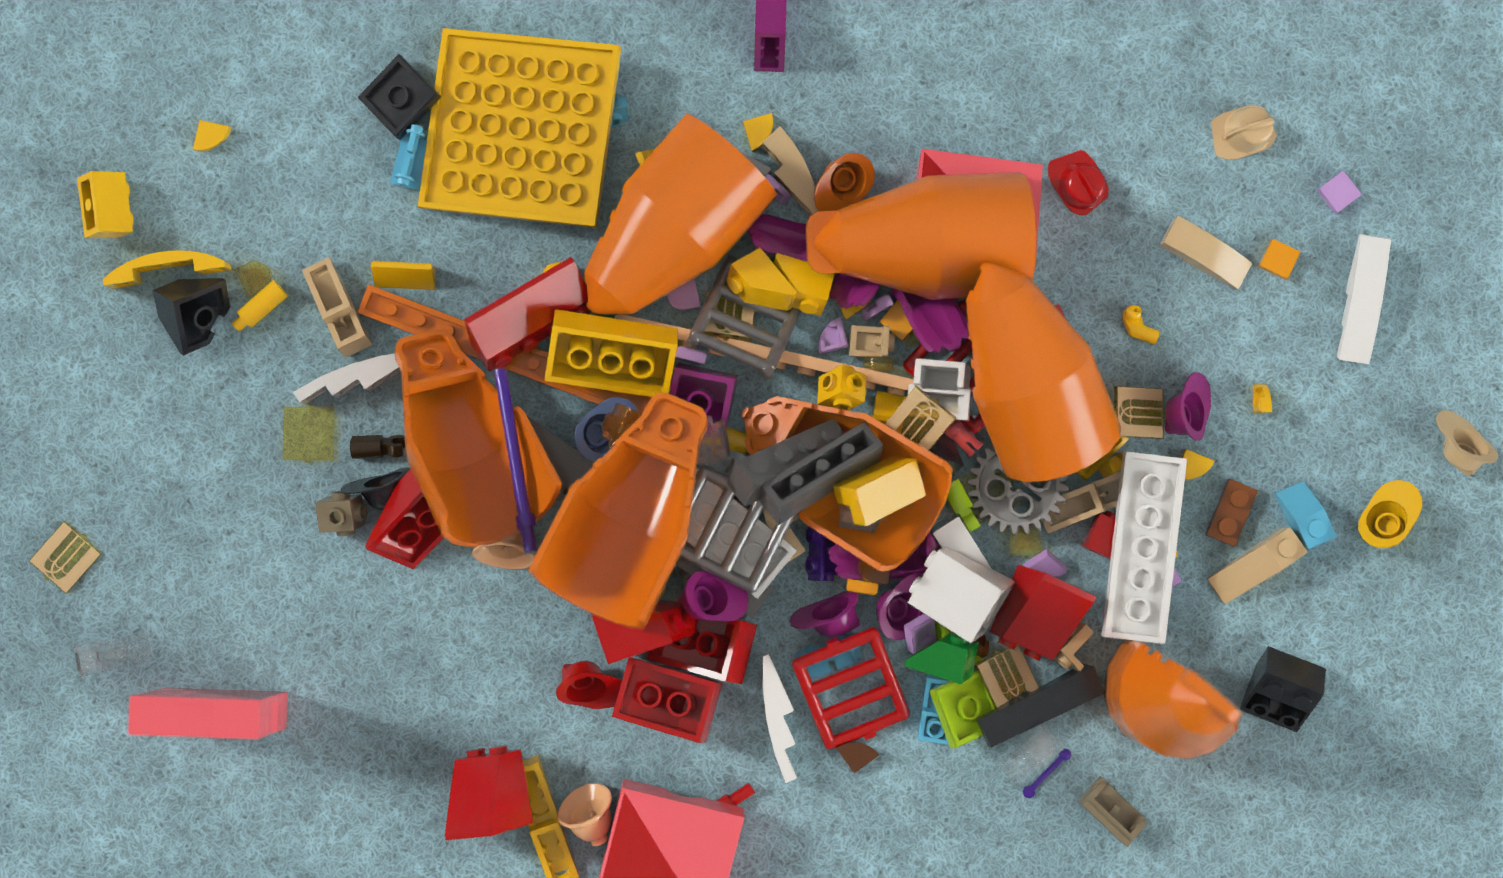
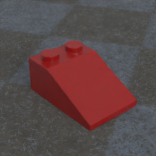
(406, 526)
(714, 651)
(667, 700)

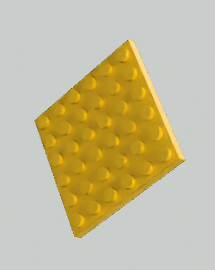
(520, 127)

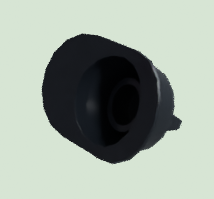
(376, 489)

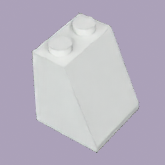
(960, 593)

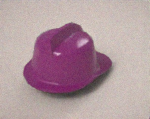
(1190, 409)
(713, 598)
(895, 611)
(829, 616)

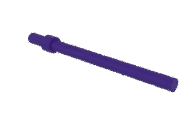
(525, 520)

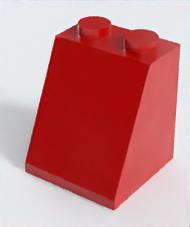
(1040, 613)
(666, 625)
(488, 794)

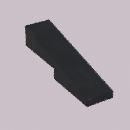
(1041, 705)

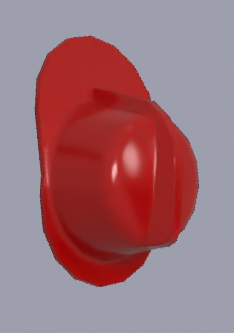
(1078, 182)
(587, 686)

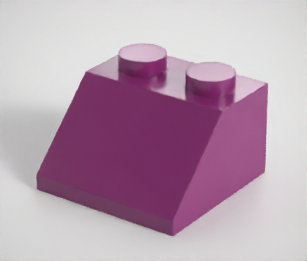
(705, 388)

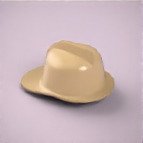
(1242, 132)
(1464, 444)

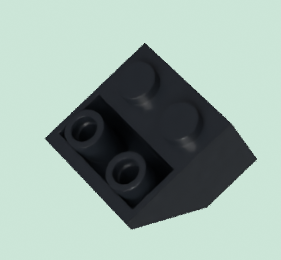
(1284, 689)

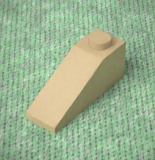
(1257, 564)

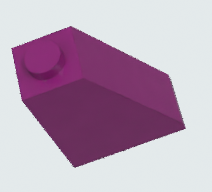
(770, 35)

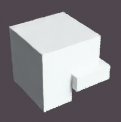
(947, 382)

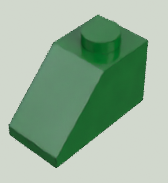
(946, 658)

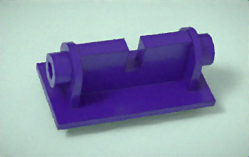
(818, 563)

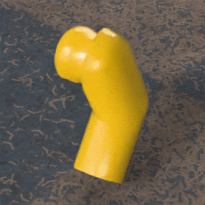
(1135, 327)

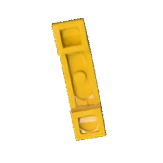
(130, 275)

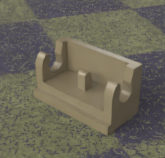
(1113, 811)

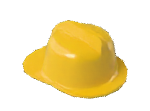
(1390, 514)

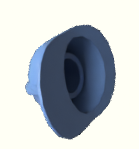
(589, 429)

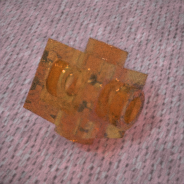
(618, 422)

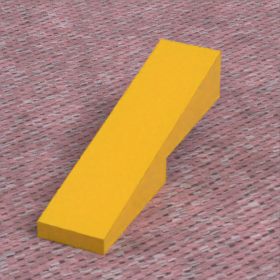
(546, 830)

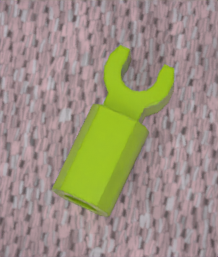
(961, 505)

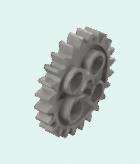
(1002, 507)

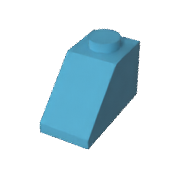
(1305, 515)

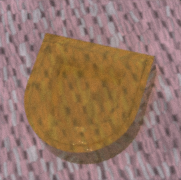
(254, 277)
(878, 363)
(1025, 543)

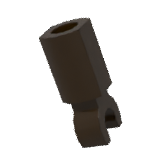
(376, 446)

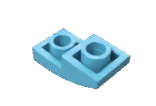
(930, 725)

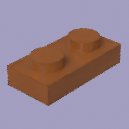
(1231, 512)

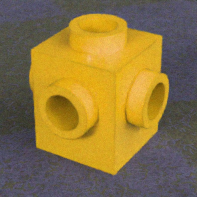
(842, 388)

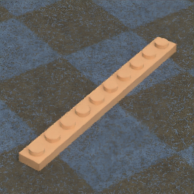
(806, 364)

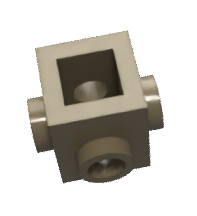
(341, 513)

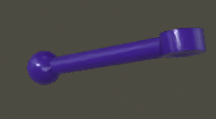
(1029, 791)

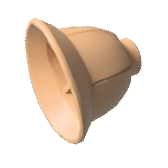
(505, 554)
(587, 813)

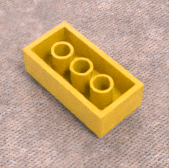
(611, 354)

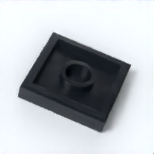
(399, 96)

